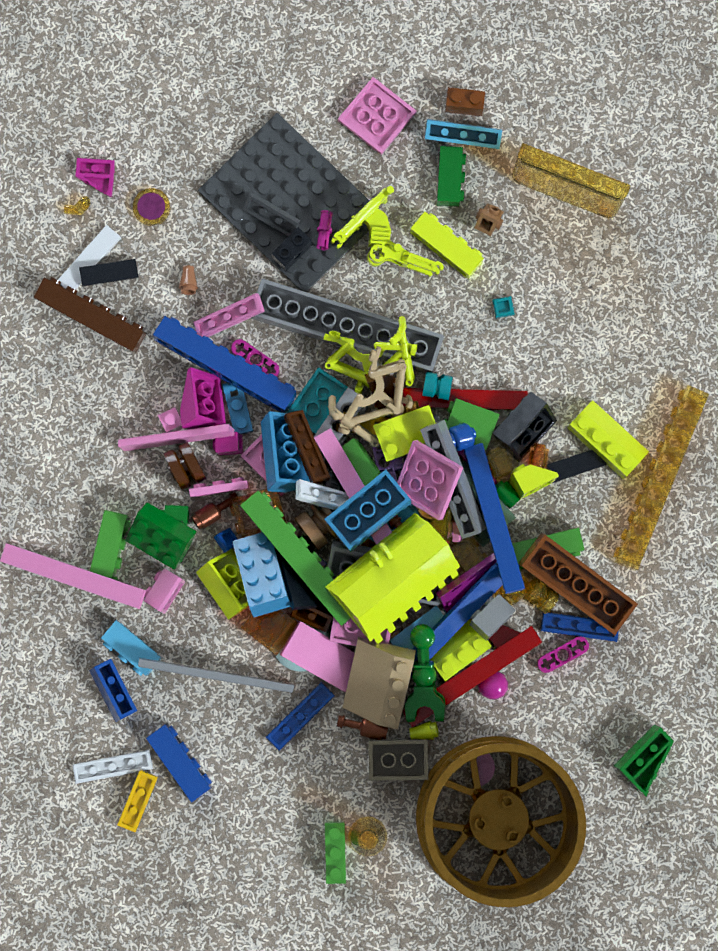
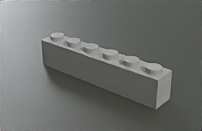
(462, 501)

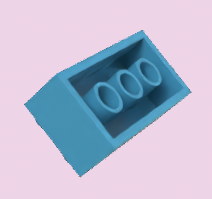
(368, 510)
(261, 574)

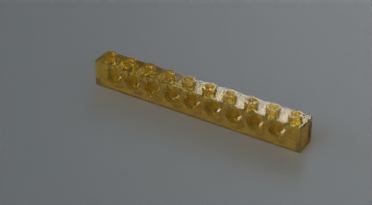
(697, 400)

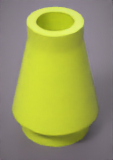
(425, 731)

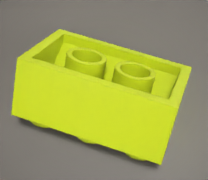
(531, 479)
(225, 583)
(459, 651)

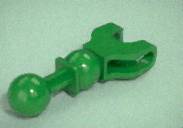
(424, 677)

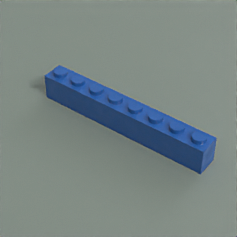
(224, 364)

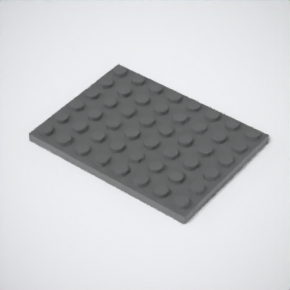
(295, 178)

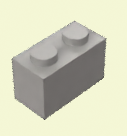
(492, 616)

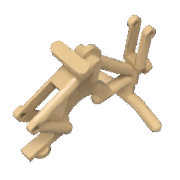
(393, 406)

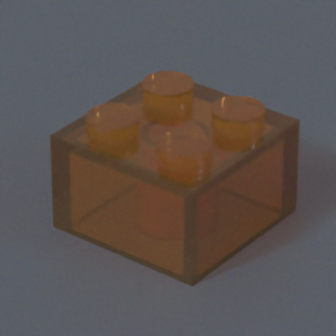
(271, 629)

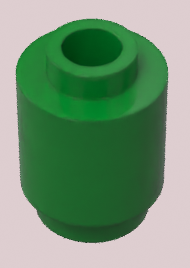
(507, 494)

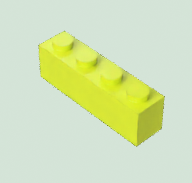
(446, 245)

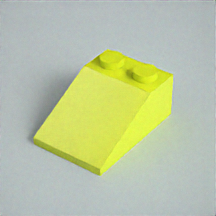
(399, 432)

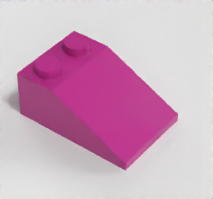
(202, 400)

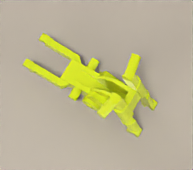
(380, 238)

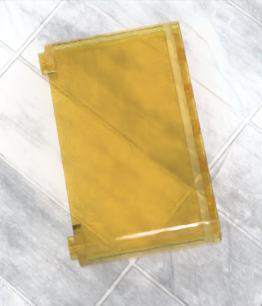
(569, 182)

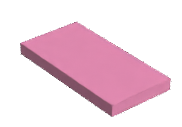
(319, 655)

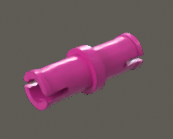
(324, 230)

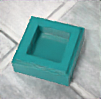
(503, 307)

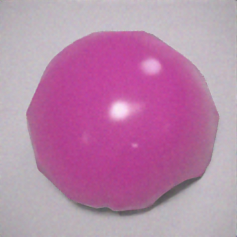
(494, 686)

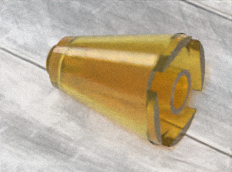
(367, 836)

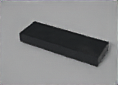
(108, 272)
(576, 465)

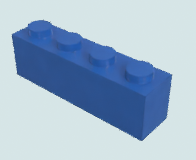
(179, 763)

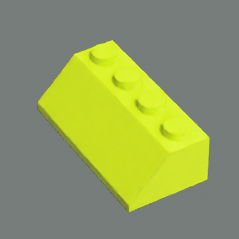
(608, 439)

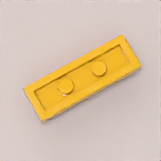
(137, 801)

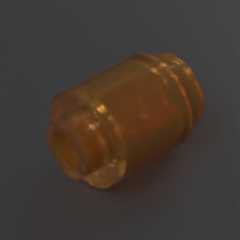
(538, 455)

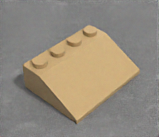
(379, 682)

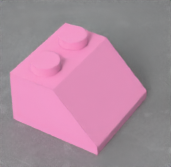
(164, 590)

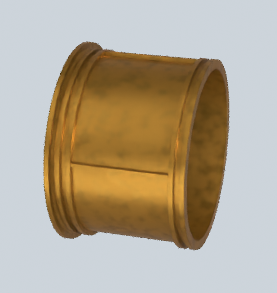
(501, 821)

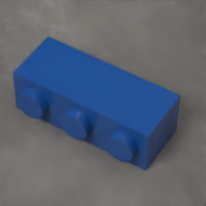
(113, 690)

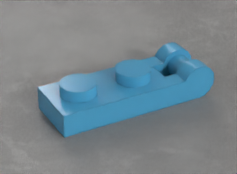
(238, 410)

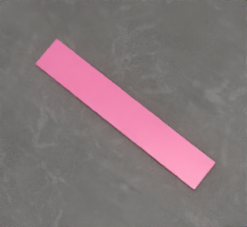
(176, 437)

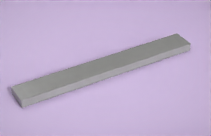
(215, 675)

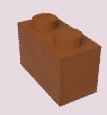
(465, 101)

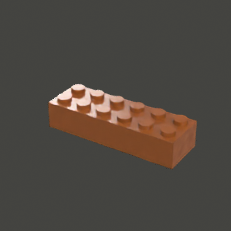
(578, 583)

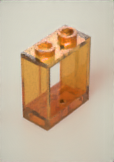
(236, 512)

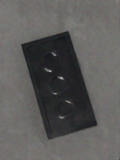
(298, 592)

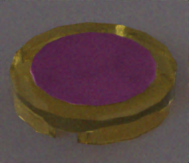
(151, 207)

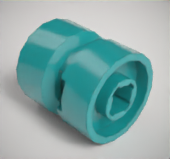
(437, 385)

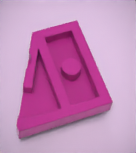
(97, 174)

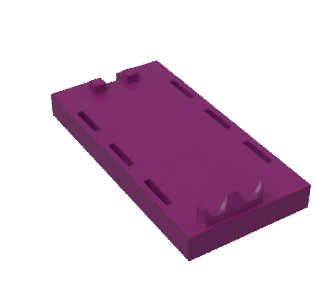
(458, 588)

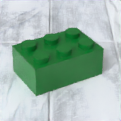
(160, 536)

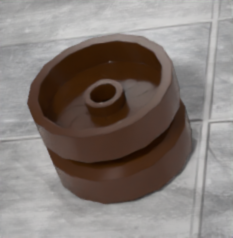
(184, 466)

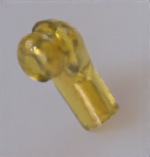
(79, 208)

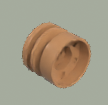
(315, 526)

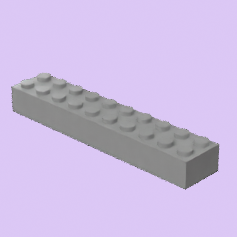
(316, 315)

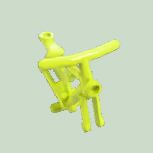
(404, 351)

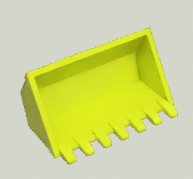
(394, 577)

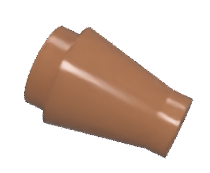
(188, 281)

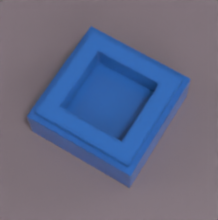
(225, 539)

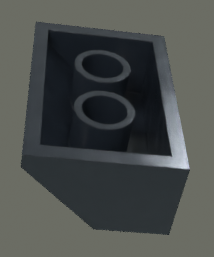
(525, 426)

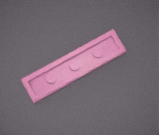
(229, 316)

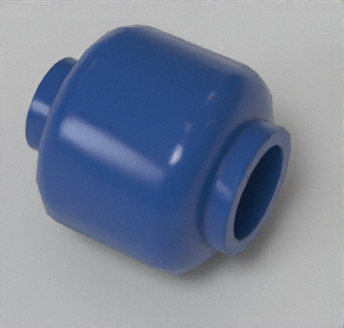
(462, 436)

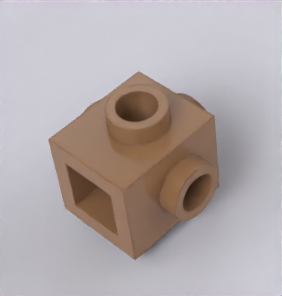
(489, 219)

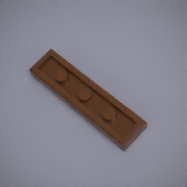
(307, 447)

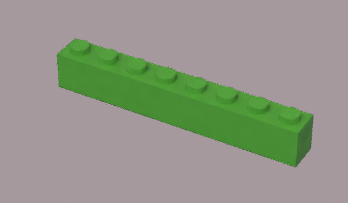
(294, 551)

